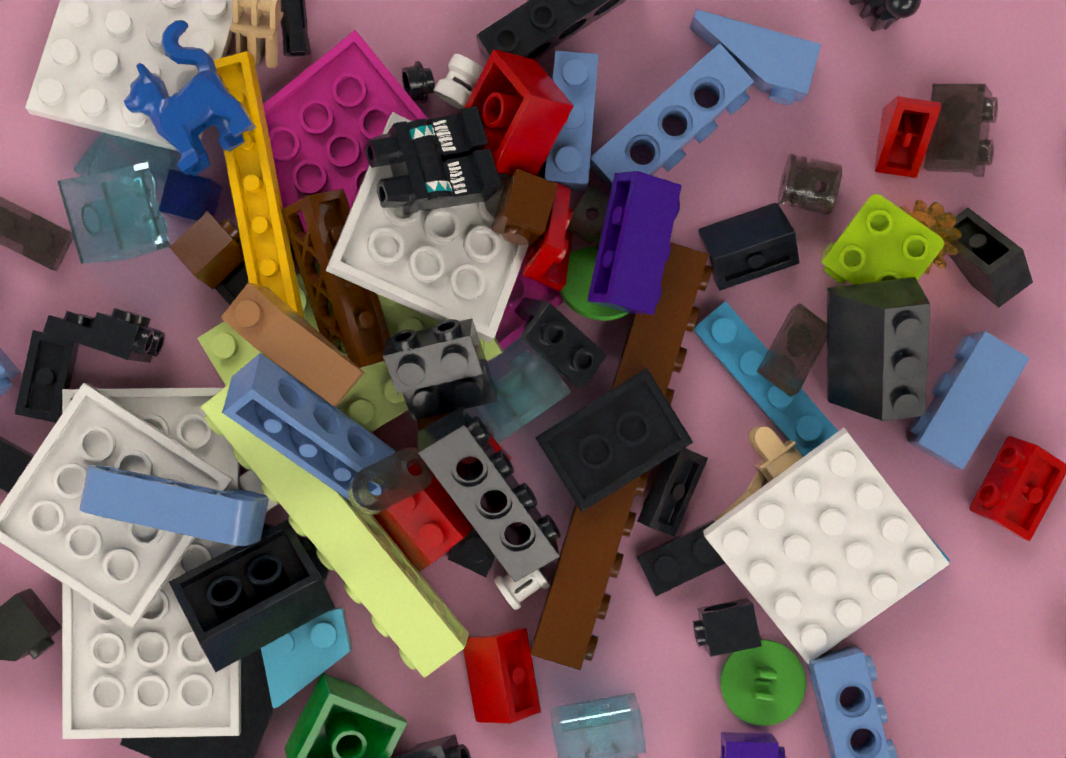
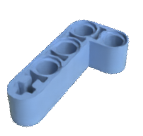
(174, 506)

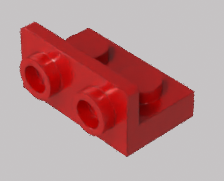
(549, 255)
(1019, 487)

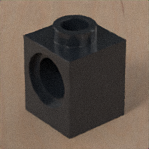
(727, 627)

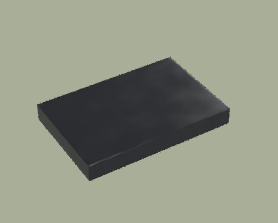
(614, 439)

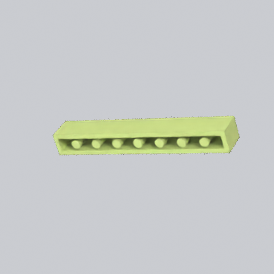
(354, 547)

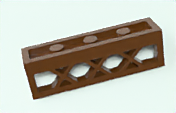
(357, 311)

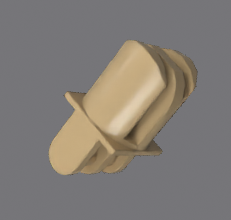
(257, 29)
(774, 454)

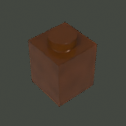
(524, 208)
(210, 249)

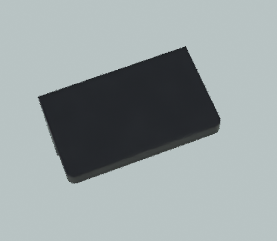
(750, 245)

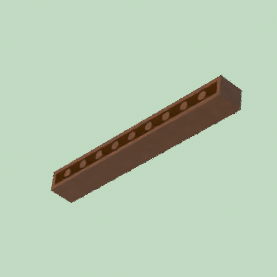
(595, 534)

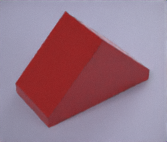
(905, 135)

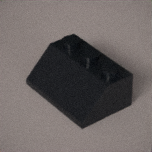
(878, 348)
(251, 596)

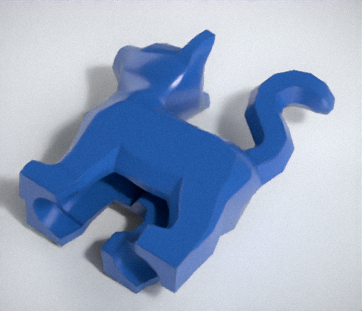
(193, 108)

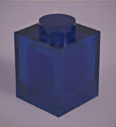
(189, 196)

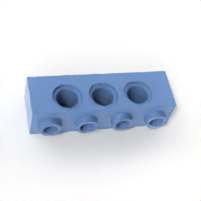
(715, 73)
(302, 425)
(829, 677)

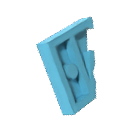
(305, 654)

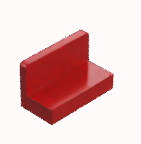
(502, 677)

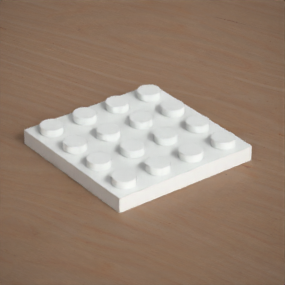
(96, 53)
(430, 259)
(825, 546)
(100, 557)

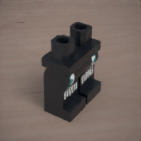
(435, 163)

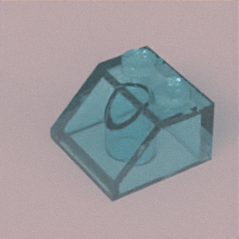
(114, 213)
(522, 395)
(599, 728)

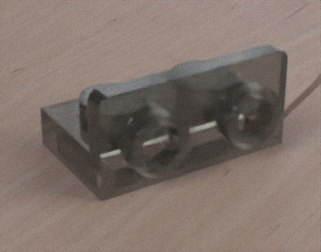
(962, 129)

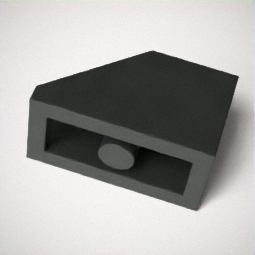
(989, 259)
(25, 627)

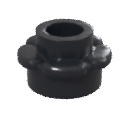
(418, 82)

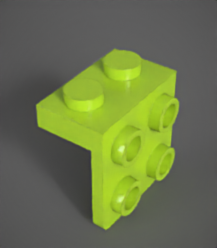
(881, 245)

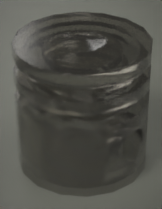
(799, 184)
(584, 228)

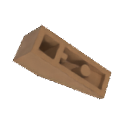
(292, 343)

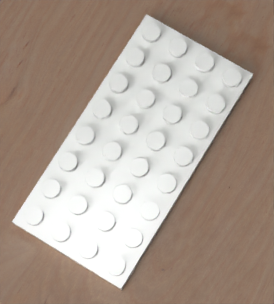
(154, 674)

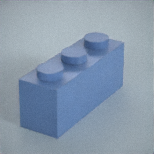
(571, 152)
(967, 399)

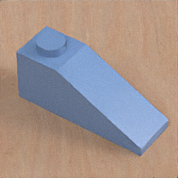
(774, 60)

